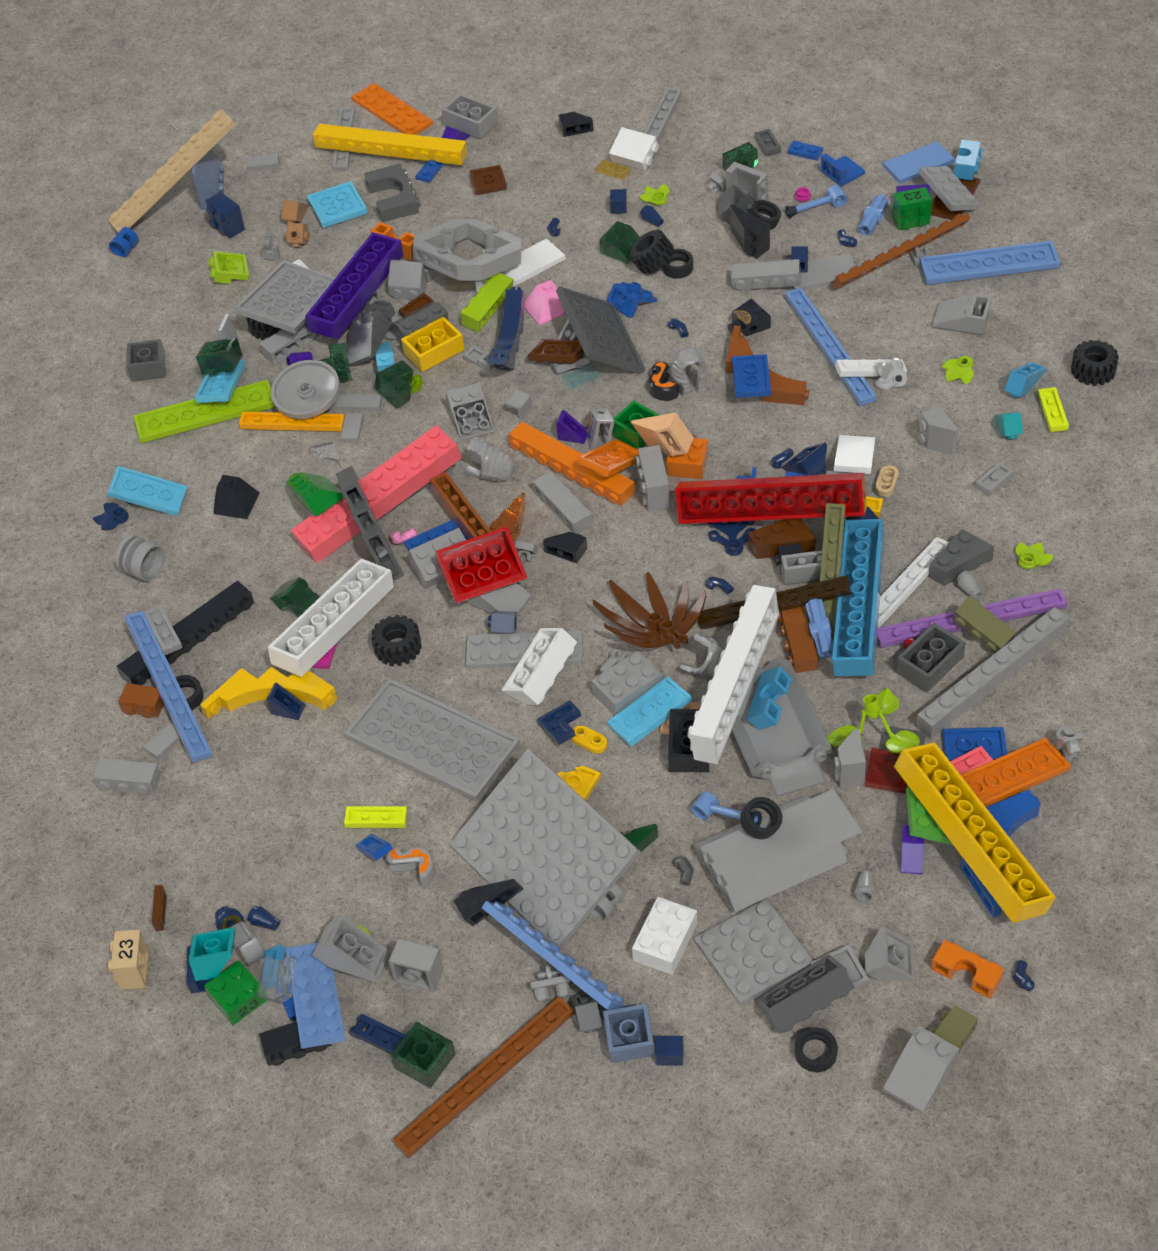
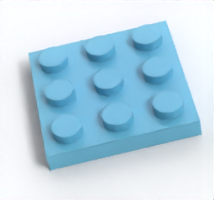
(337, 204)

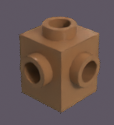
(297, 234)

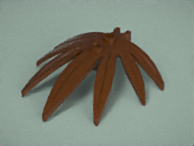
(653, 628)

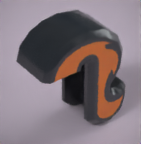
(658, 384)

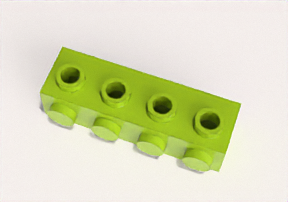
(486, 302)

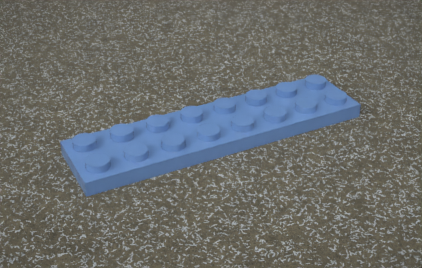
(989, 262)
(550, 952)

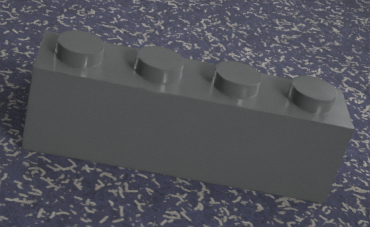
(805, 994)

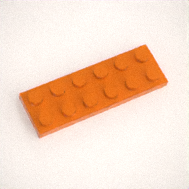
(391, 110)
(1016, 772)

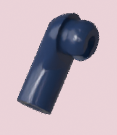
(552, 227)
(781, 458)

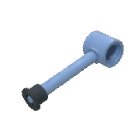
(834, 195)
(708, 804)

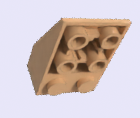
(665, 431)

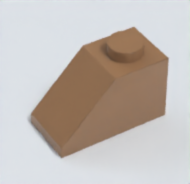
(293, 211)

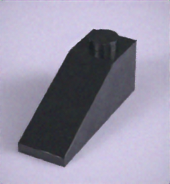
(472, 900)

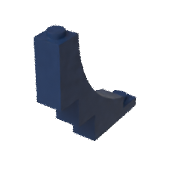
(512, 325)

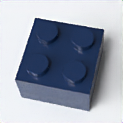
(224, 215)

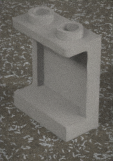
(748, 180)

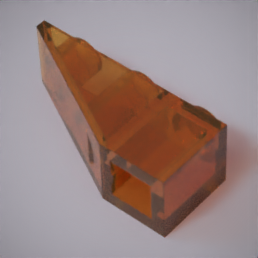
(512, 517)

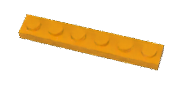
(278, 421)

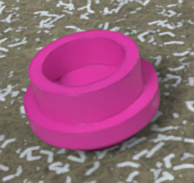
(802, 194)

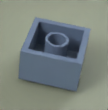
(629, 1033)

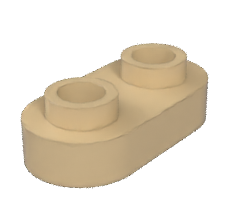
(886, 485)

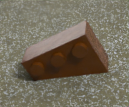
(765, 540)

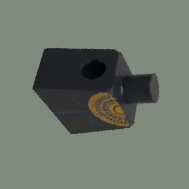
(751, 318)

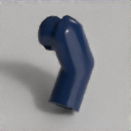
(846, 240)
(675, 323)
(721, 583)
(1021, 978)

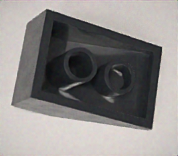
(750, 232)
(679, 752)

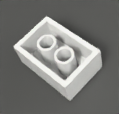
(665, 935)

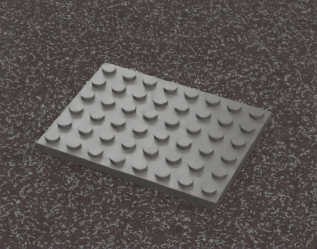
(549, 843)

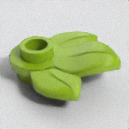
(656, 196)
(957, 370)
(1032, 556)

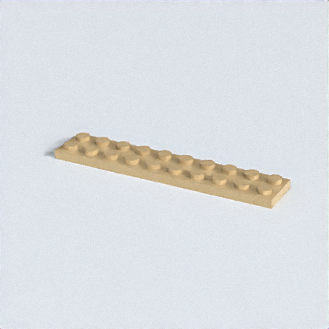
(172, 171)

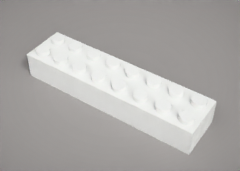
(330, 617)

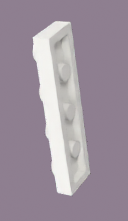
(860, 368)

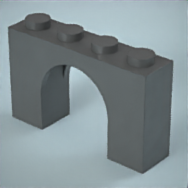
(393, 178)

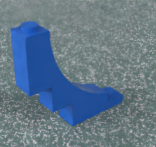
(1010, 816)

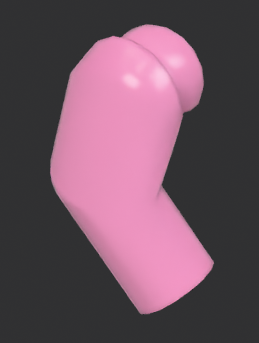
(398, 538)

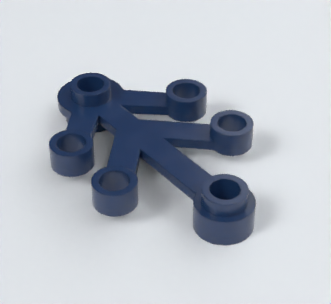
(732, 531)

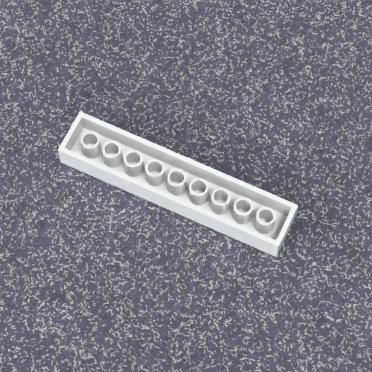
(733, 674)

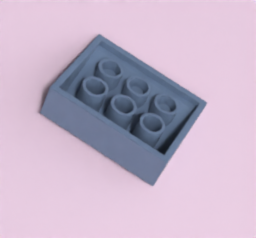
(208, 177)

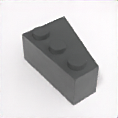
(962, 554)

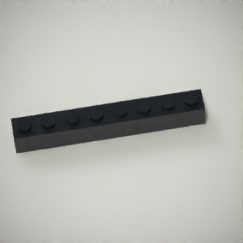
(194, 629)

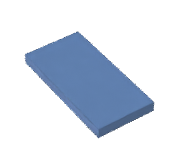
(908, 165)

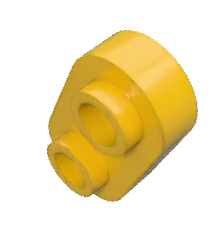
(588, 739)

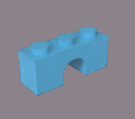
(968, 159)
(764, 710)

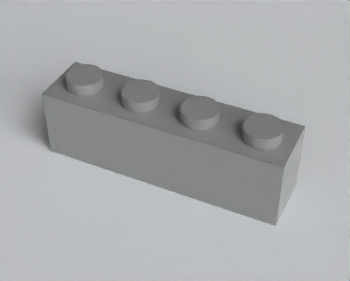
(766, 274)
(563, 502)

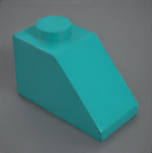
(1010, 424)

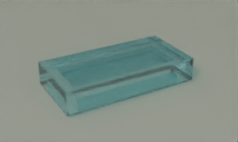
(581, 377)

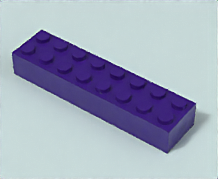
(353, 286)

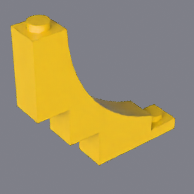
(246, 689)

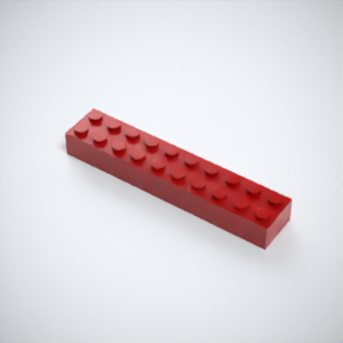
(769, 498)

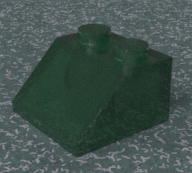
(618, 242)

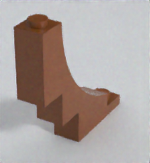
(783, 389)

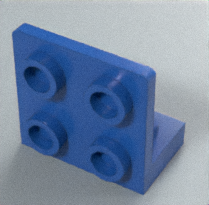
(840, 170)
(628, 296)

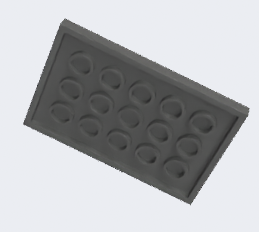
(600, 330)

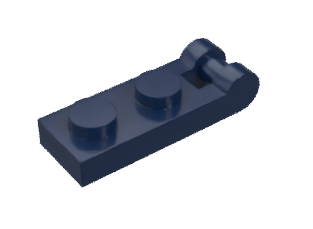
(377, 1034)

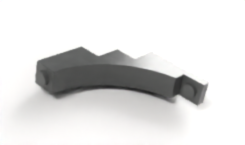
(367, 521)

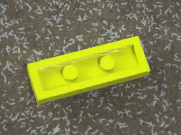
(1053, 409)
(375, 817)

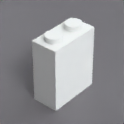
(634, 149)

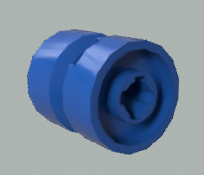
(123, 242)

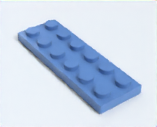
(315, 999)

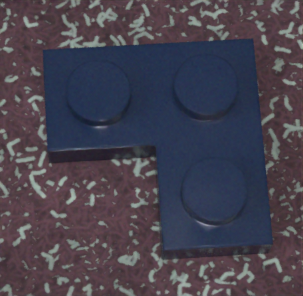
(556, 722)

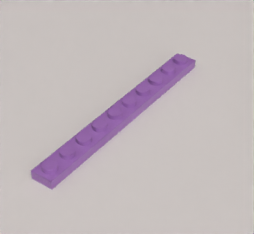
(1004, 610)

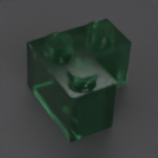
(743, 154)
(339, 361)
(395, 383)
(294, 596)

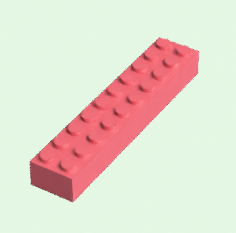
(384, 489)

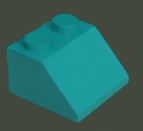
(211, 952)

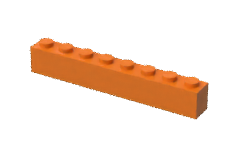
(564, 460)

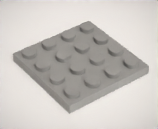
(753, 951)

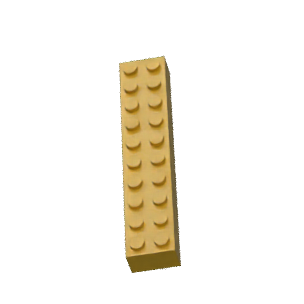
(974, 833)

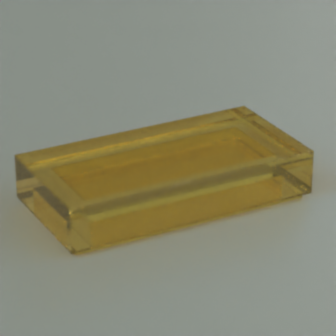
(613, 170)

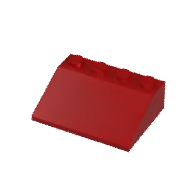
(480, 565)

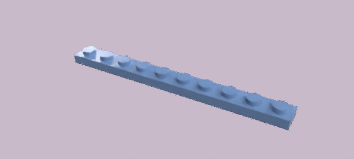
(828, 343)
(168, 687)

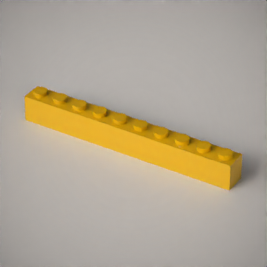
(390, 144)

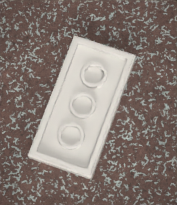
(534, 261)
(854, 454)

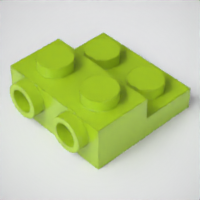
(228, 267)

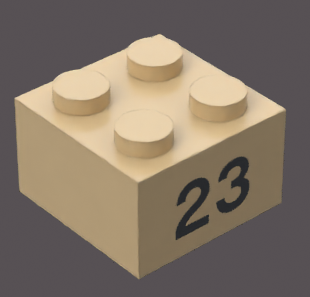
(129, 959)

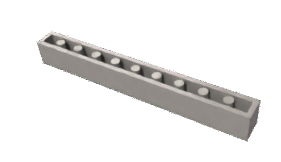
(992, 673)

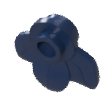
(112, 517)

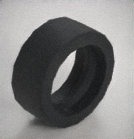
(768, 208)
(679, 272)
(190, 681)
(771, 808)
(816, 1065)

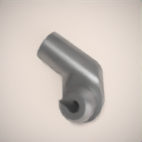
(686, 868)

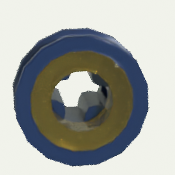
(227, 917)

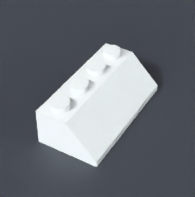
(540, 665)

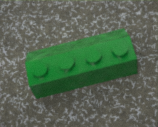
(314, 491)

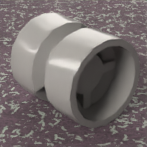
(609, 901)

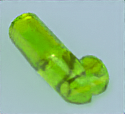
(416, 383)

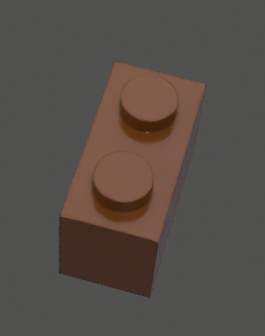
(141, 700)

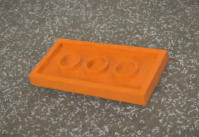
(609, 458)

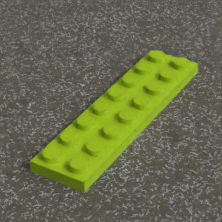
(193, 415)

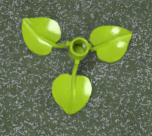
(874, 707)

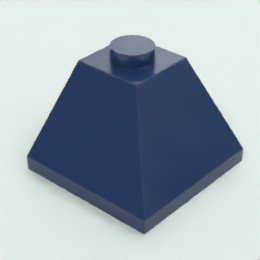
(809, 460)

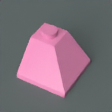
(544, 303)

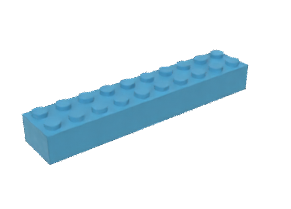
(859, 612)

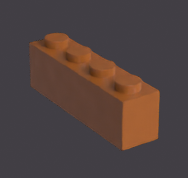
(798, 639)

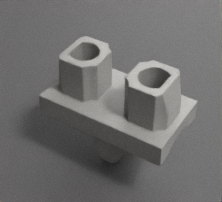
(1068, 743)
(560, 983)

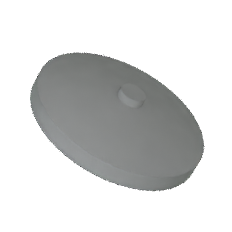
(305, 389)

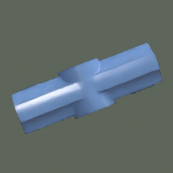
(873, 215)
(820, 628)

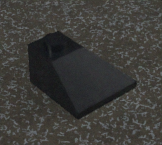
(234, 497)

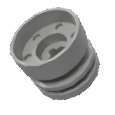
(139, 557)

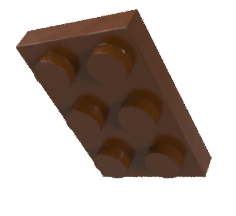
(556, 351)

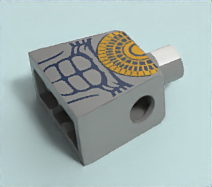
(599, 422)

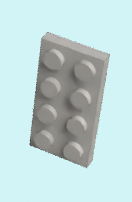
(949, 188)

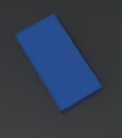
(374, 847)

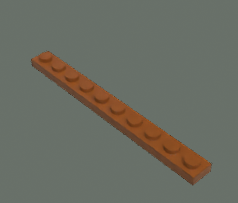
(894, 253)
(483, 1077)

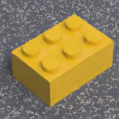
(432, 344)

